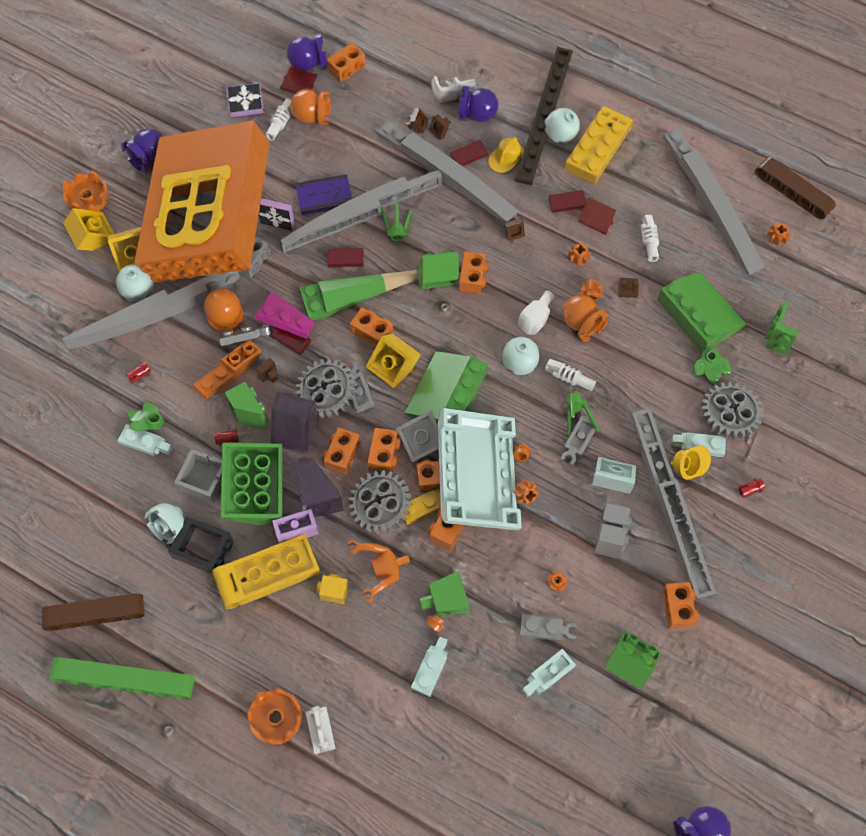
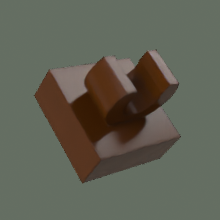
(417, 121)
(439, 126)
(514, 229)
(628, 287)
(267, 371)

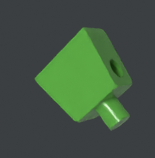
(447, 596)

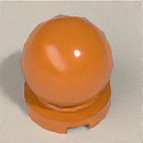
(309, 106)
(223, 310)
(583, 316)

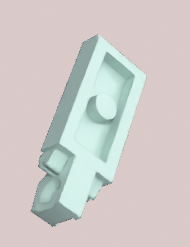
(144, 441)
(715, 444)
(430, 668)
(549, 673)

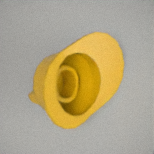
(506, 155)
(691, 462)

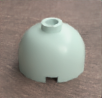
(562, 125)
(134, 283)
(520, 355)
(165, 521)

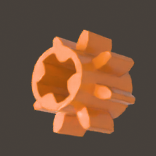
(779, 234)
(579, 254)
(592, 289)
(526, 492)

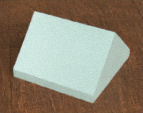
(614, 475)

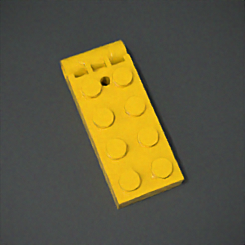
(598, 144)
(265, 572)

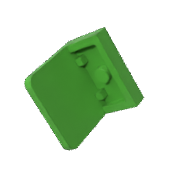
(780, 336)

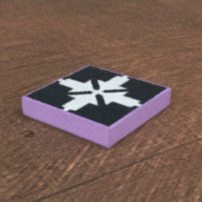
(245, 100)
(276, 214)

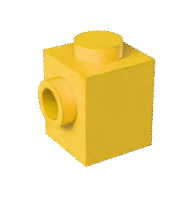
(333, 589)

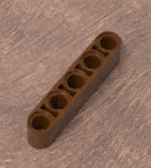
(795, 188)
(92, 612)

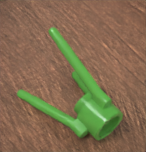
(397, 231)
(575, 405)

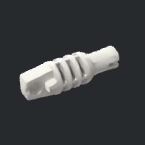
(279, 120)
(650, 238)
(569, 374)

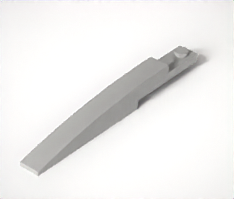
(452, 172)
(714, 201)
(360, 209)
(149, 310)
(672, 504)

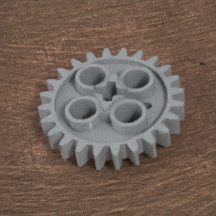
(320, 374)
(731, 410)
(386, 516)

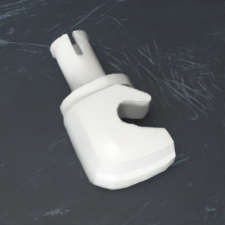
(450, 91)
(535, 314)

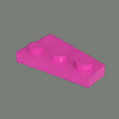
(284, 316)

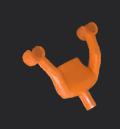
(384, 565)

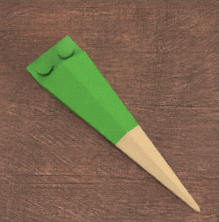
(336, 295)

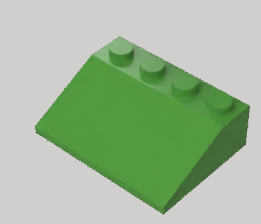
(700, 310)
(447, 383)
(251, 483)

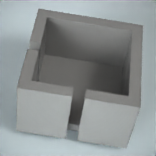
(199, 478)
(613, 531)

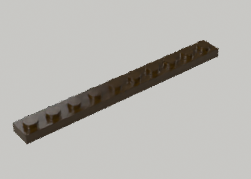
(547, 104)

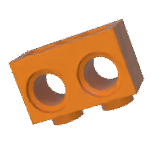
(346, 62)
(472, 272)
(369, 331)
(381, 450)
(346, 452)
(431, 483)
(674, 605)

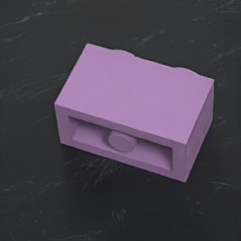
(295, 525)

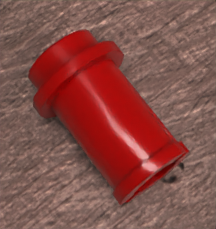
(138, 372)
(226, 437)
(755, 486)

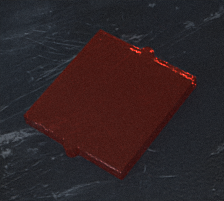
(297, 80)
(597, 216)

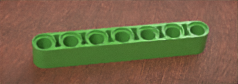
(121, 678)

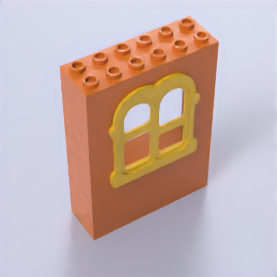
(195, 162)

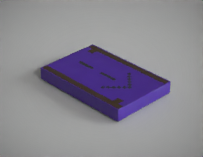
(323, 194)

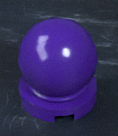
(306, 53)
(479, 104)
(142, 148)
(703, 822)

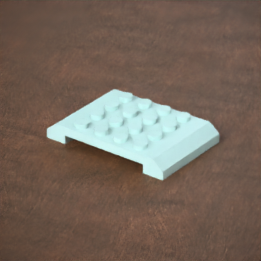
(477, 470)

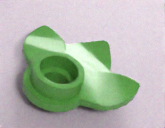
(712, 368)
(146, 419)

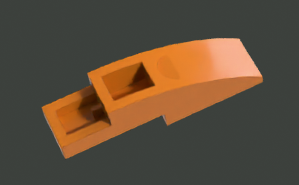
(229, 370)

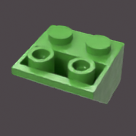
(438, 270)
(246, 406)
(633, 660)

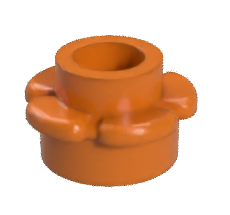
(521, 452)
(557, 586)
(436, 623)

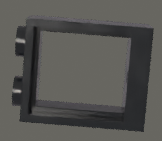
(183, 537)

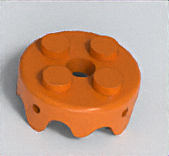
(84, 184)
(261, 709)

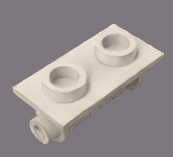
(320, 729)

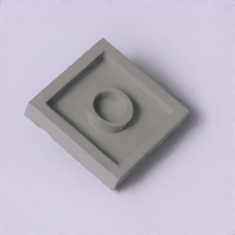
(420, 436)

